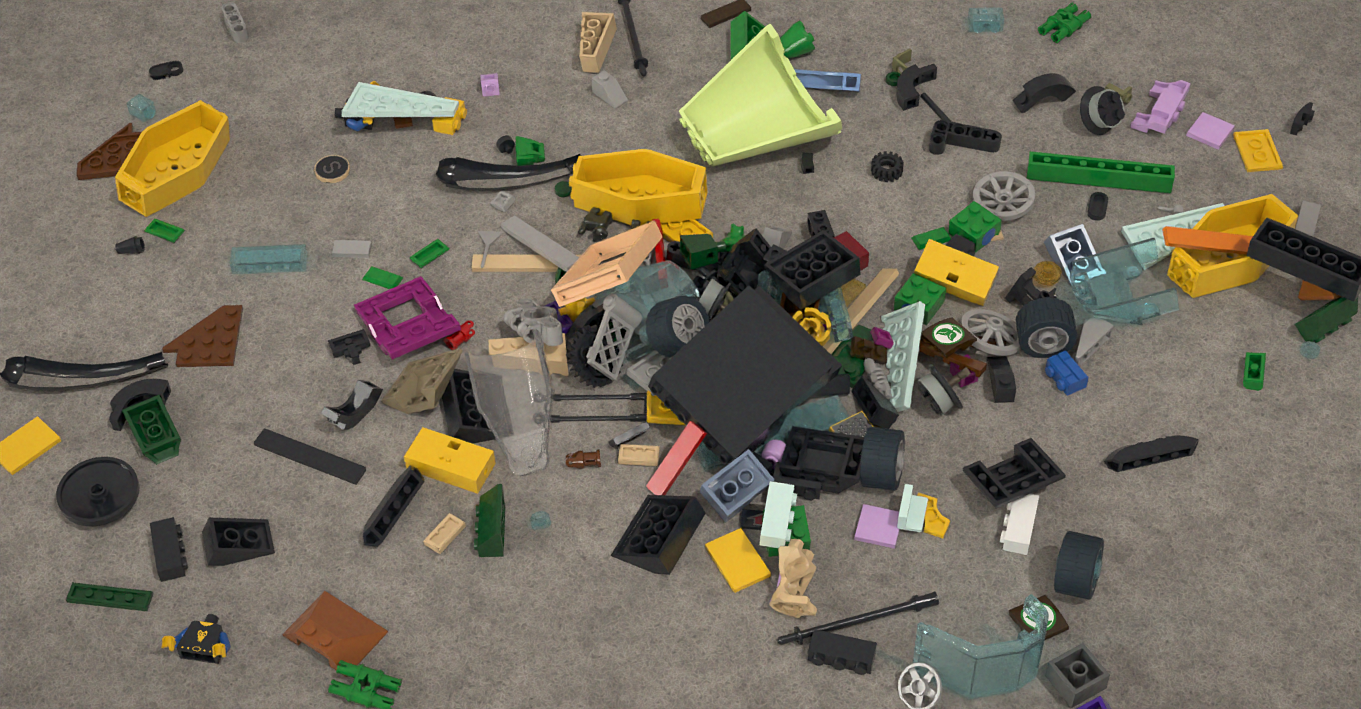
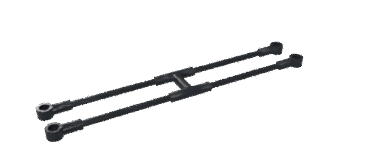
(633, 417)

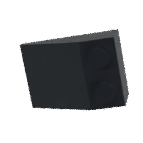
(236, 540)

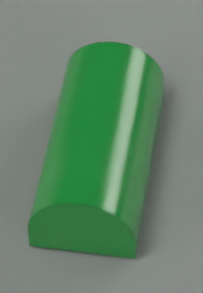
(1254, 371)

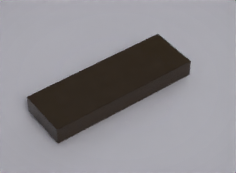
(725, 13)

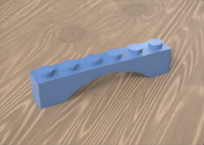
(829, 80)

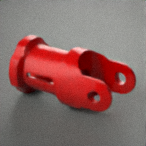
(460, 336)

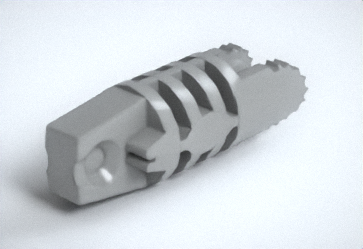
(877, 377)

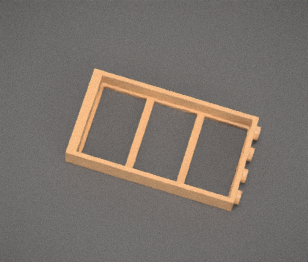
(589, 277)

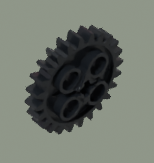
(580, 343)

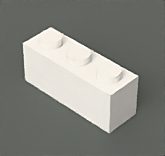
(1019, 524)

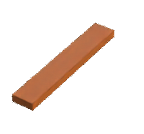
(1206, 240)

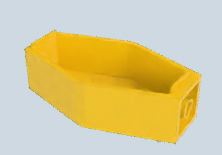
(147, 175)
(639, 186)
(1212, 271)

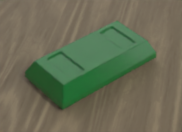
(164, 230)
(939, 235)
(429, 253)
(382, 278)

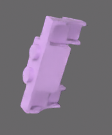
(1166, 108)

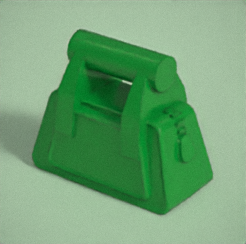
(528, 151)

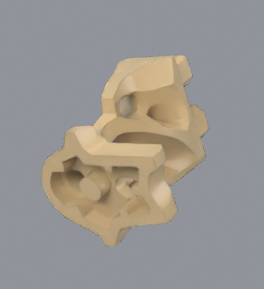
(794, 567)

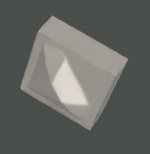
(503, 201)

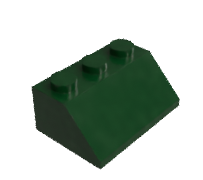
(1327, 319)
(491, 523)

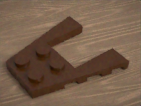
(964, 362)

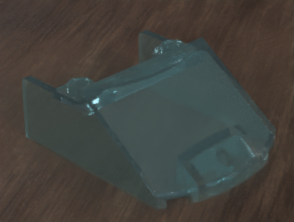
(653, 284)
(1103, 288)

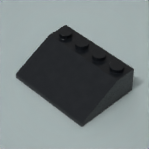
(813, 269)
(461, 410)
(660, 532)

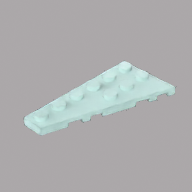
(382, 101)
(1153, 229)
(905, 330)

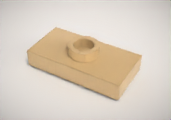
(639, 455)
(444, 533)

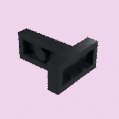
(808, 489)

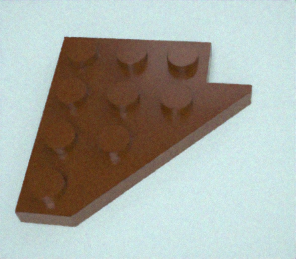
(109, 156)
(209, 341)

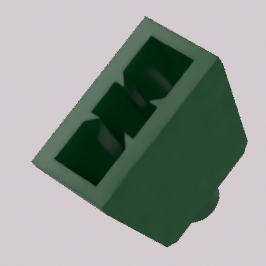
(700, 249)

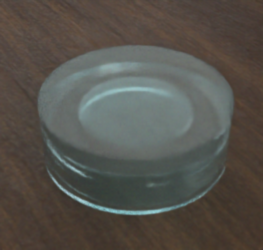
(1309, 350)
(540, 520)

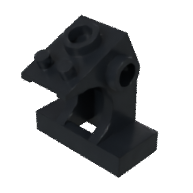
(1025, 286)

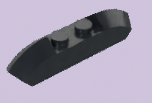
(1151, 452)
(392, 506)

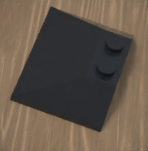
(745, 262)
(823, 458)
(1016, 476)

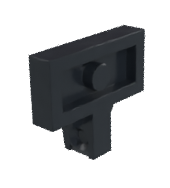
(350, 345)

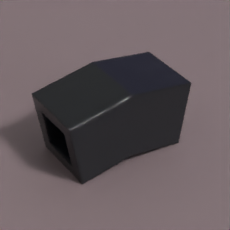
(807, 163)

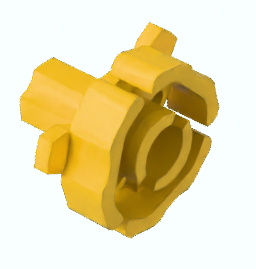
(814, 326)

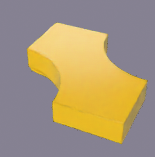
(934, 522)

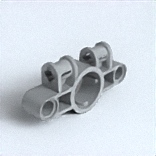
(532, 316)

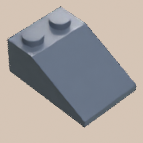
(1068, 246)
(736, 485)

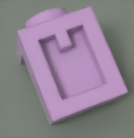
(490, 84)

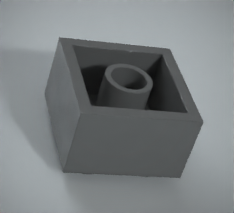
(1077, 675)

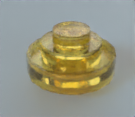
(1047, 273)

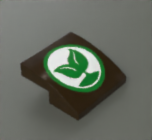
(948, 336)
(1056, 621)

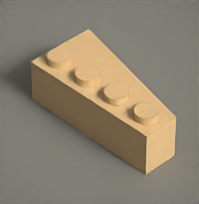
(596, 39)
(555, 354)

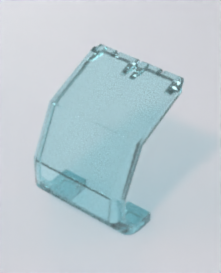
(986, 668)

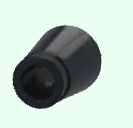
(130, 246)

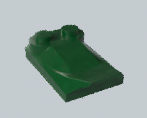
(850, 364)
(153, 429)

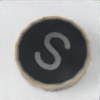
(332, 168)

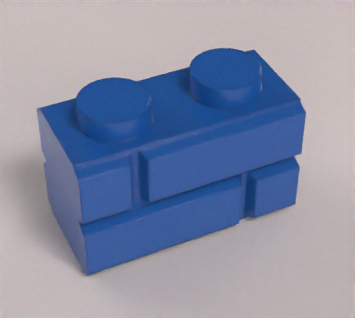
(1066, 373)

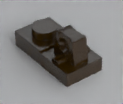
(866, 349)

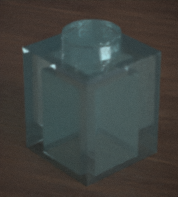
(141, 108)

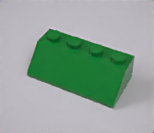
(743, 30)

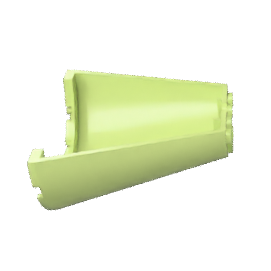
(755, 106)

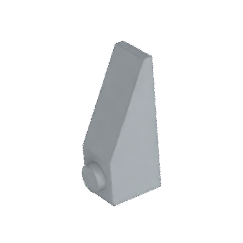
(1093, 336)

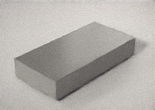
(351, 248)

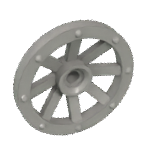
(1004, 197)
(993, 326)

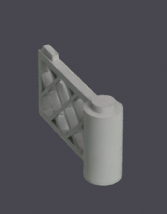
(622, 316)

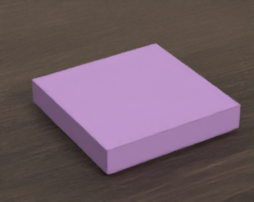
(1210, 130)
(877, 526)

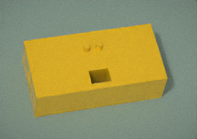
(957, 272)
(450, 460)

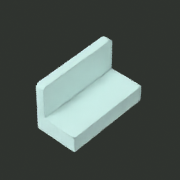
(911, 510)

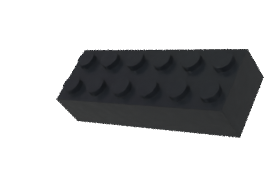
(1307, 258)

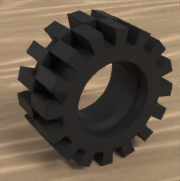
(887, 159)

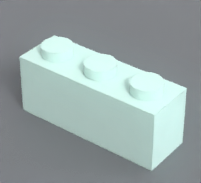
(778, 515)

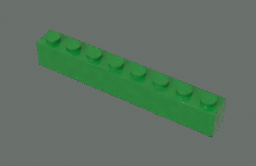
(1100, 172)

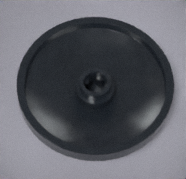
(97, 491)

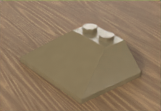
(422, 383)

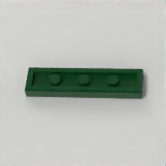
(109, 596)

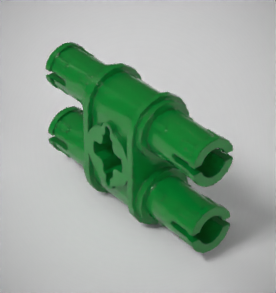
(1064, 22)
(363, 675)

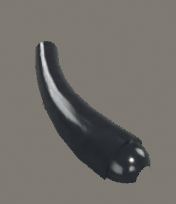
(462, 169)
(30, 365)

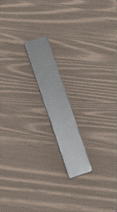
(539, 243)

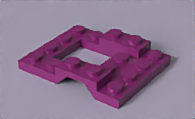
(412, 333)

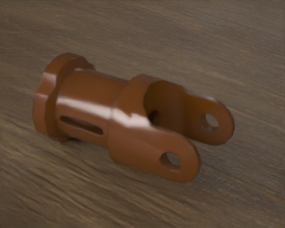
(581, 459)

